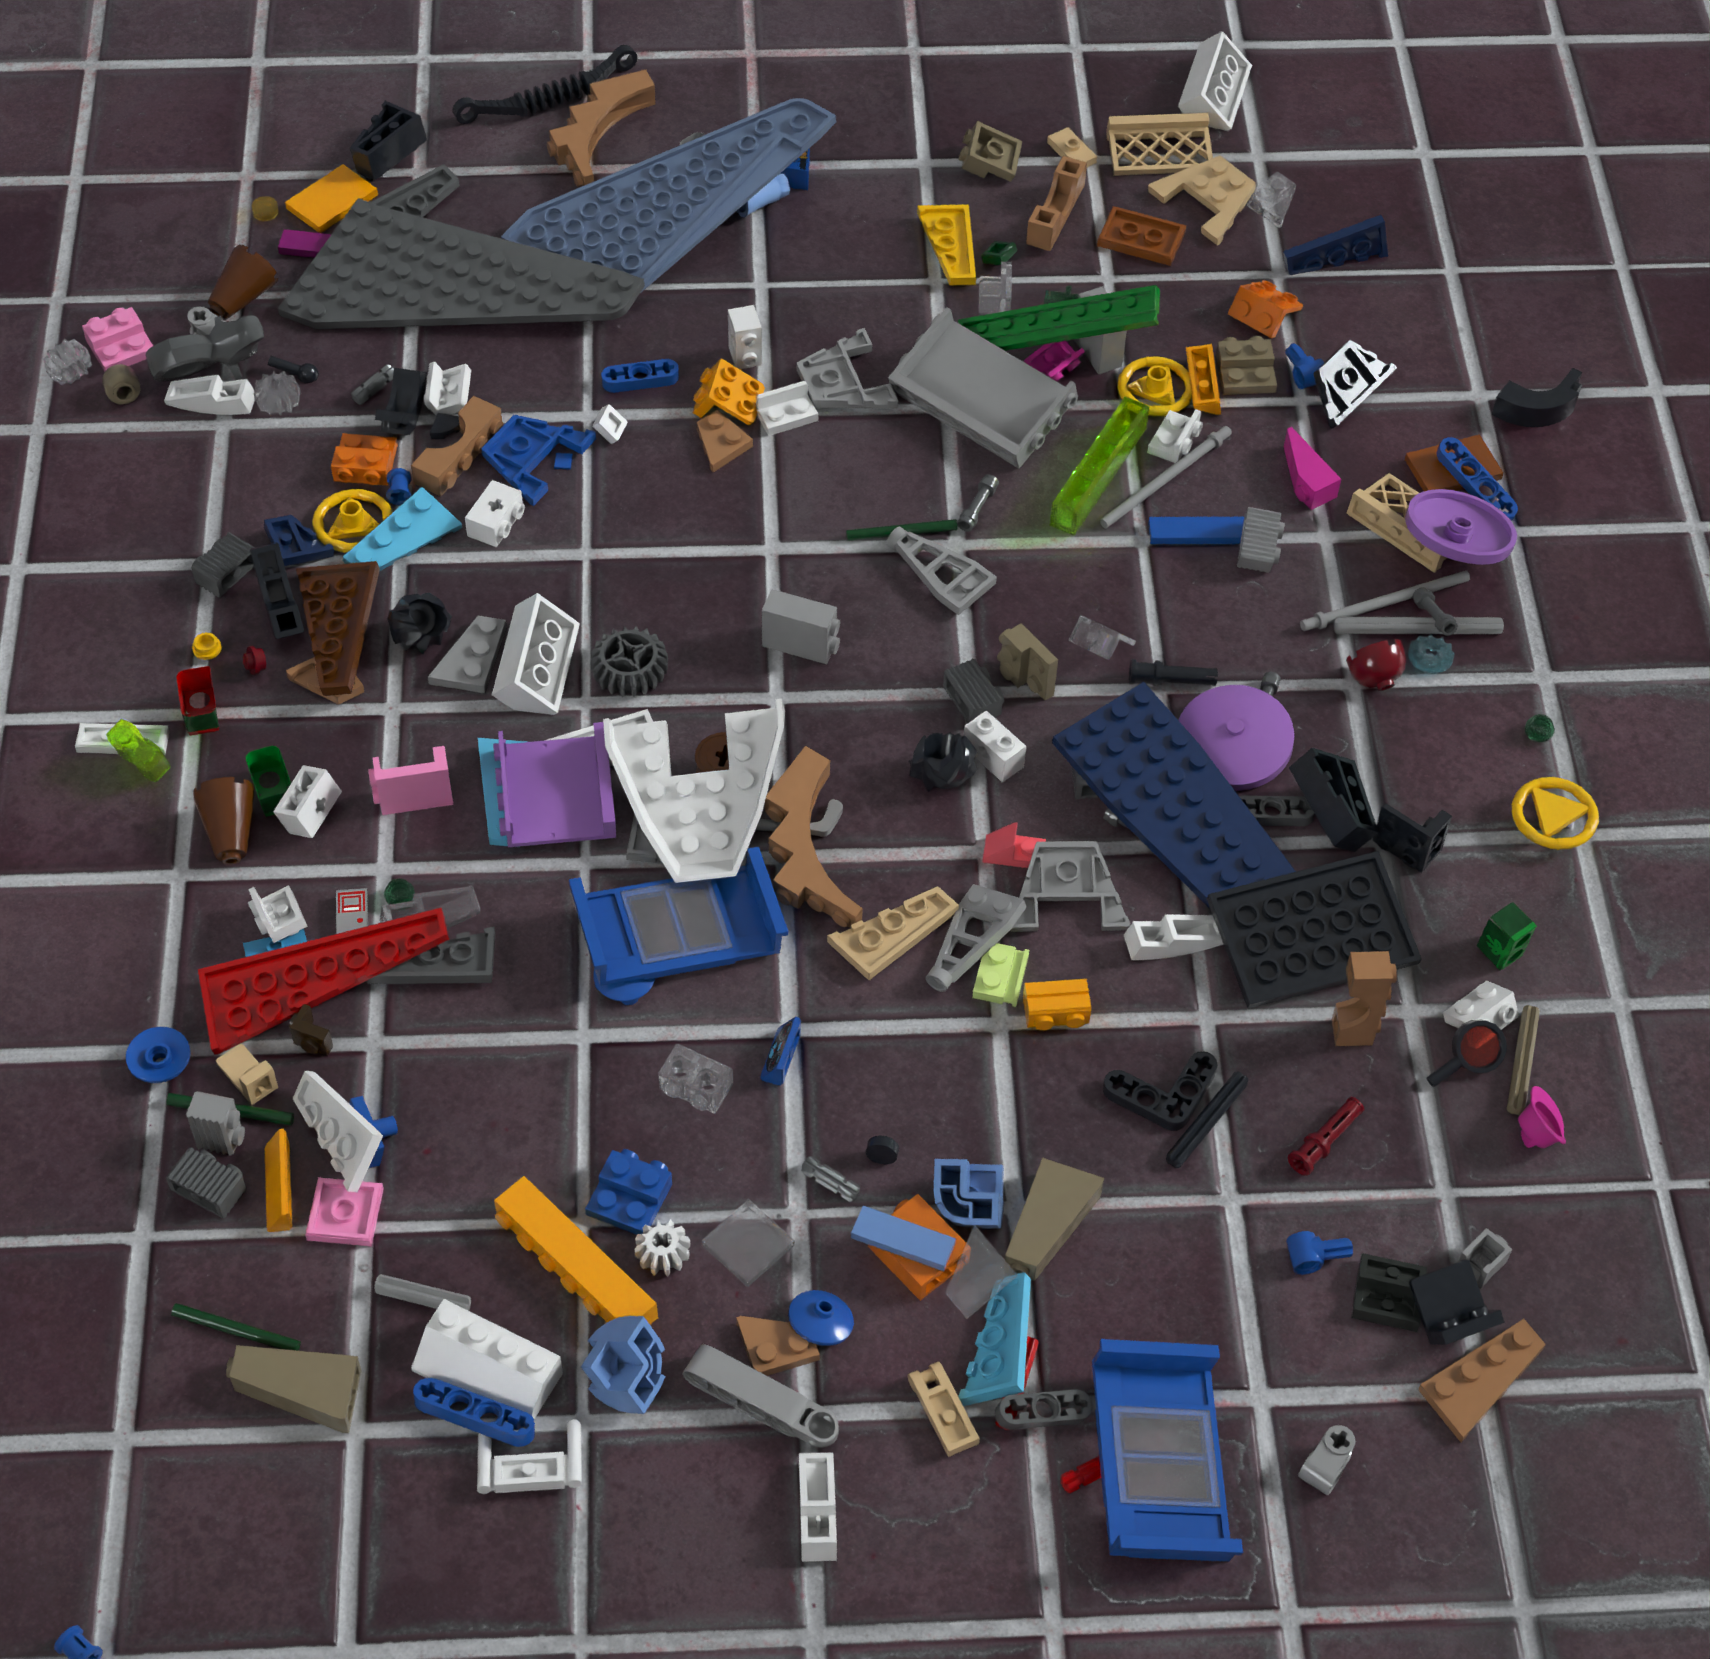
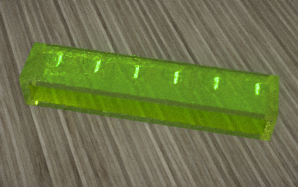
(1099, 466)

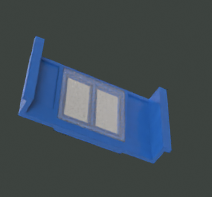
(682, 925)
(1161, 1451)

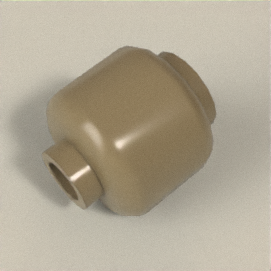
(121, 384)

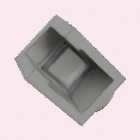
(1486, 1255)

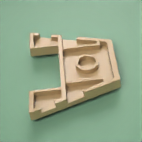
(1213, 184)

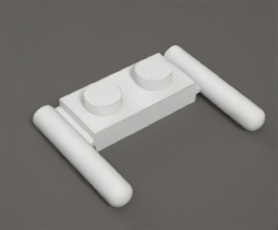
(530, 1471)

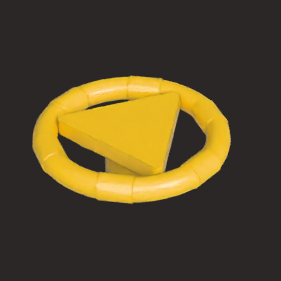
(1156, 385)
(351, 520)
(1555, 812)

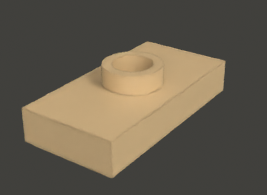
(1070, 145)

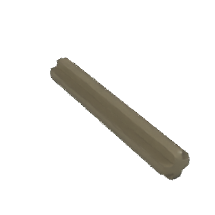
(1523, 1060)

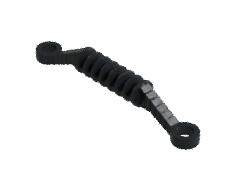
(519, 105)

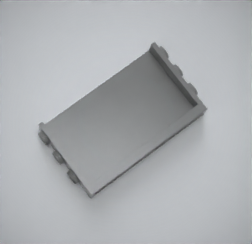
(981, 390)

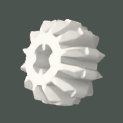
(662, 1247)

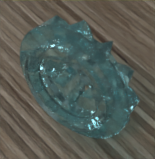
(1428, 662)

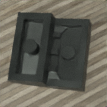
(1385, 1292)

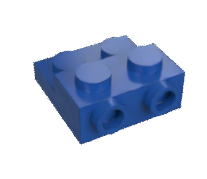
(629, 1191)

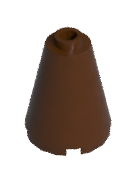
(241, 282)
(226, 816)

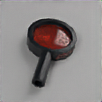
(1475, 1047)

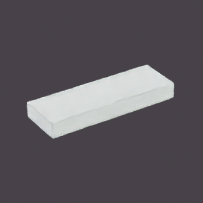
(93, 738)

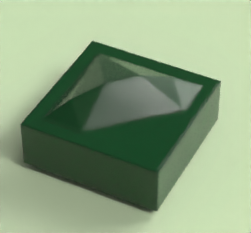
(999, 252)

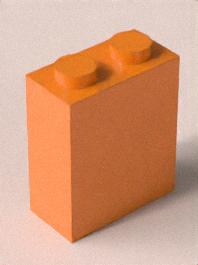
(916, 1276)

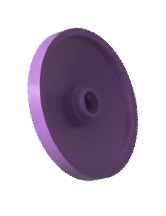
(1460, 526)
(1242, 733)

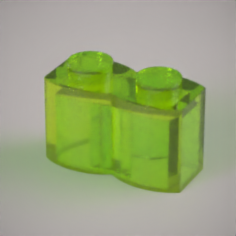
(138, 750)

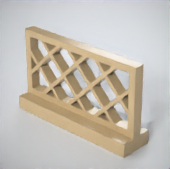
(1158, 129)
(1387, 523)

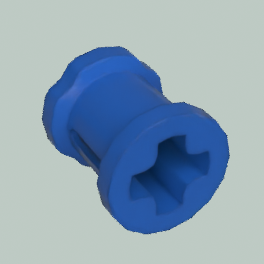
(398, 486)
(76, 1646)

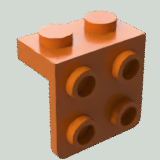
(1263, 306)

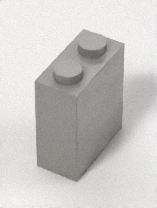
(1106, 350)
(800, 626)

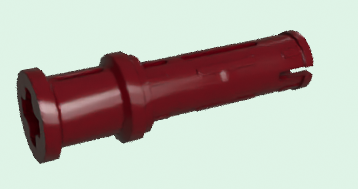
(1319, 1143)

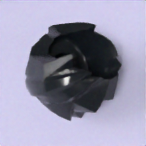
(418, 621)
(943, 760)

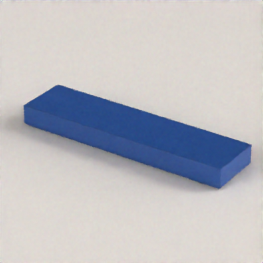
(1195, 530)

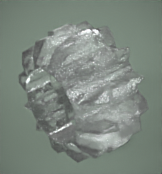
(67, 362)
(277, 393)

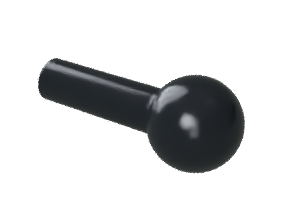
(306, 372)

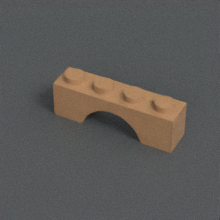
(1050, 218)
(440, 467)
(1369, 983)

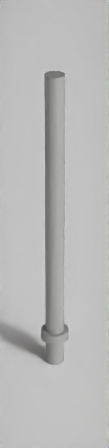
(1214, 440)
(1321, 619)

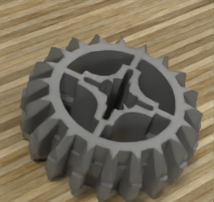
(629, 661)

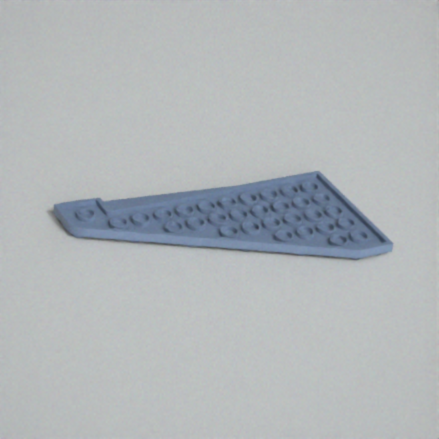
(669, 203)

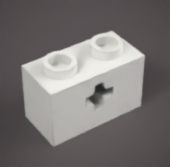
(745, 337)
(494, 513)
(996, 746)
(307, 801)

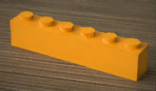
(571, 1254)

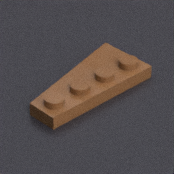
(1479, 1379)

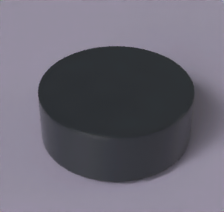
(882, 1150)

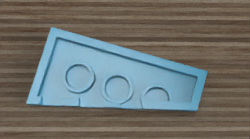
(408, 528)

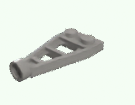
(959, 593)
(982, 904)

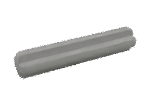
(418, 1293)

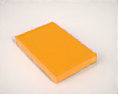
(330, 198)

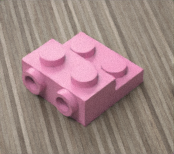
(117, 338)

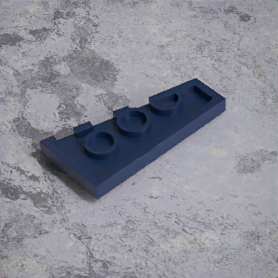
(1348, 243)

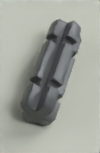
(373, 384)
(830, 1178)

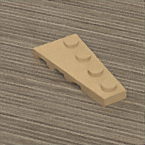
(882, 940)

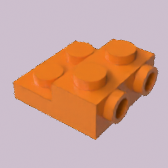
(363, 459)

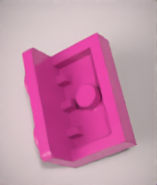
(1054, 359)

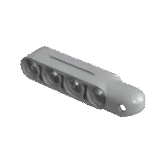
(761, 1397)

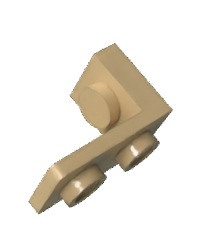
(247, 1074)

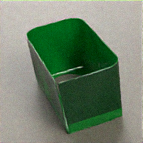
(268, 760)
(1510, 942)

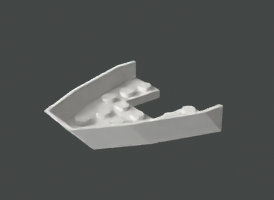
(705, 818)

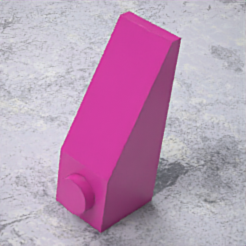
(1310, 475)

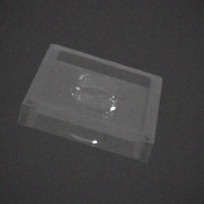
(748, 1243)

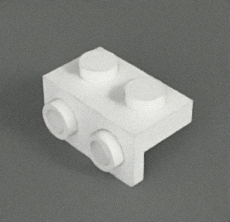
(447, 389)
(277, 913)
(1485, 1002)

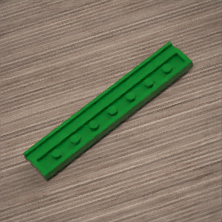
(1068, 319)

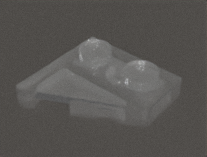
(1273, 198)
(978, 1274)

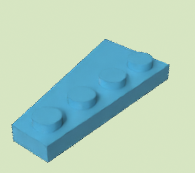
(491, 789)
(1001, 1346)

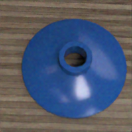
(156, 1044)
(821, 1317)

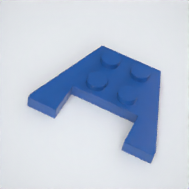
(523, 445)

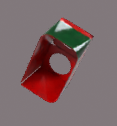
(200, 719)

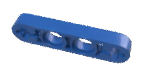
(1481, 477)
(477, 1406)

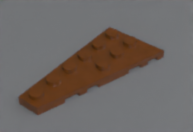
(337, 617)

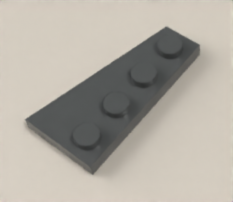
(422, 193)
(454, 961)

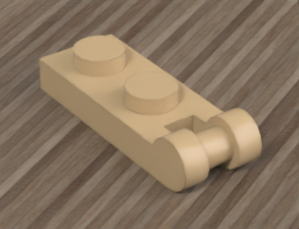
(944, 1409)

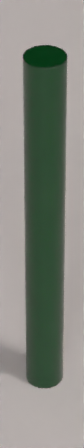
(916, 528)
(246, 1111)
(234, 1328)

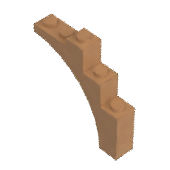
(588, 122)
(791, 843)

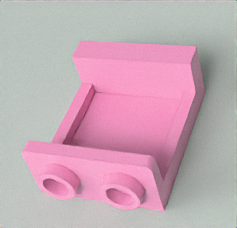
(412, 786)

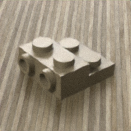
(990, 152)
(1246, 366)
(1027, 661)

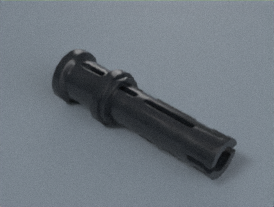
(1158, 673)

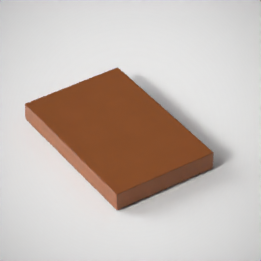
(1141, 235)
(1433, 475)

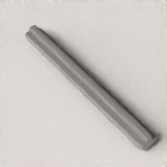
(1415, 625)

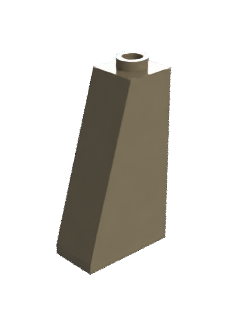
(1050, 1215)
(300, 1382)

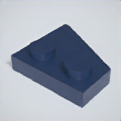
(295, 541)

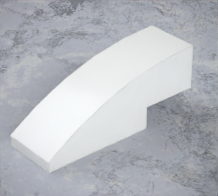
(211, 395)
(1171, 936)
(817, 1507)

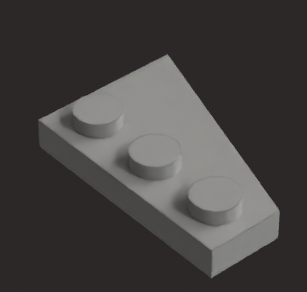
(472, 657)

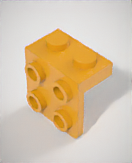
(728, 390)

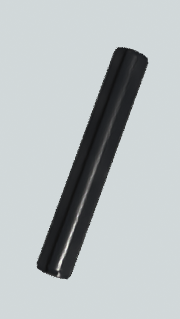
(1207, 1119)

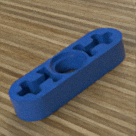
(648, 367)

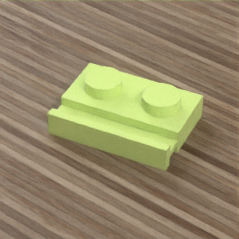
(1001, 974)

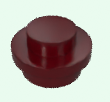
(254, 660)

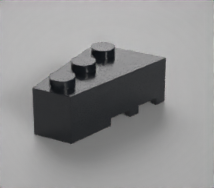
(387, 141)
(1336, 797)

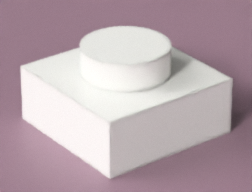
(609, 424)

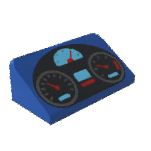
(781, 1052)

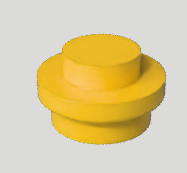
(206, 646)

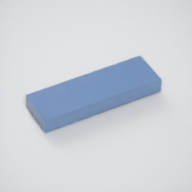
(903, 1238)

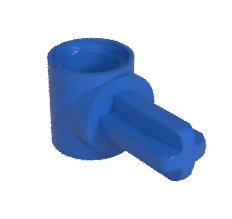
(1303, 366)
(1309, 1252)

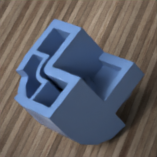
(969, 1193)
(625, 1364)

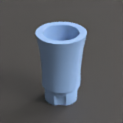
(769, 194)

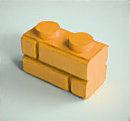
(1057, 1004)

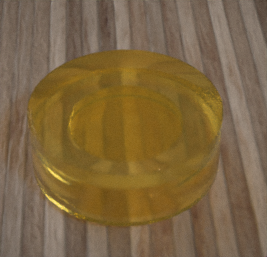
(264, 208)

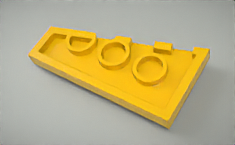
(951, 240)

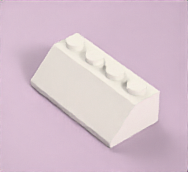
(1216, 81)
(536, 657)
(486, 1359)

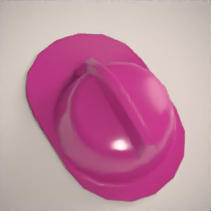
(1541, 1121)

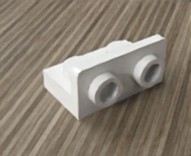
(785, 408)
(1175, 436)

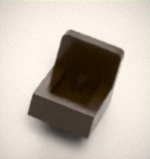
(307, 1035)

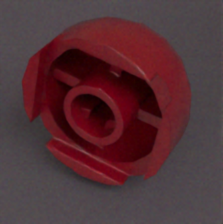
(1378, 664)

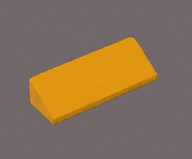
(1203, 379)
(278, 1183)

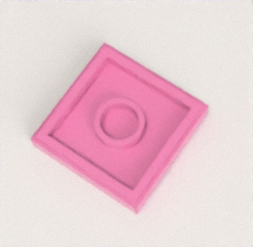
(344, 1215)

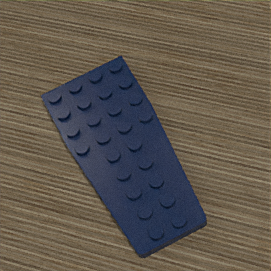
(1170, 794)

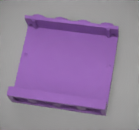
(555, 790)

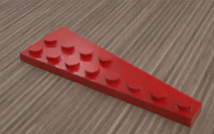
(271, 986)

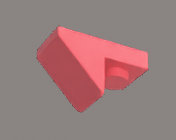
(1009, 849)

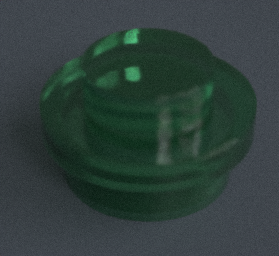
(1539, 728)
(398, 891)

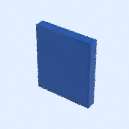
(563, 461)

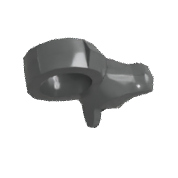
(192, 353)

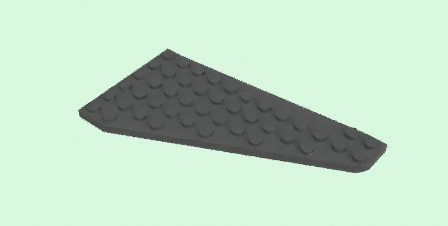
(422, 272)

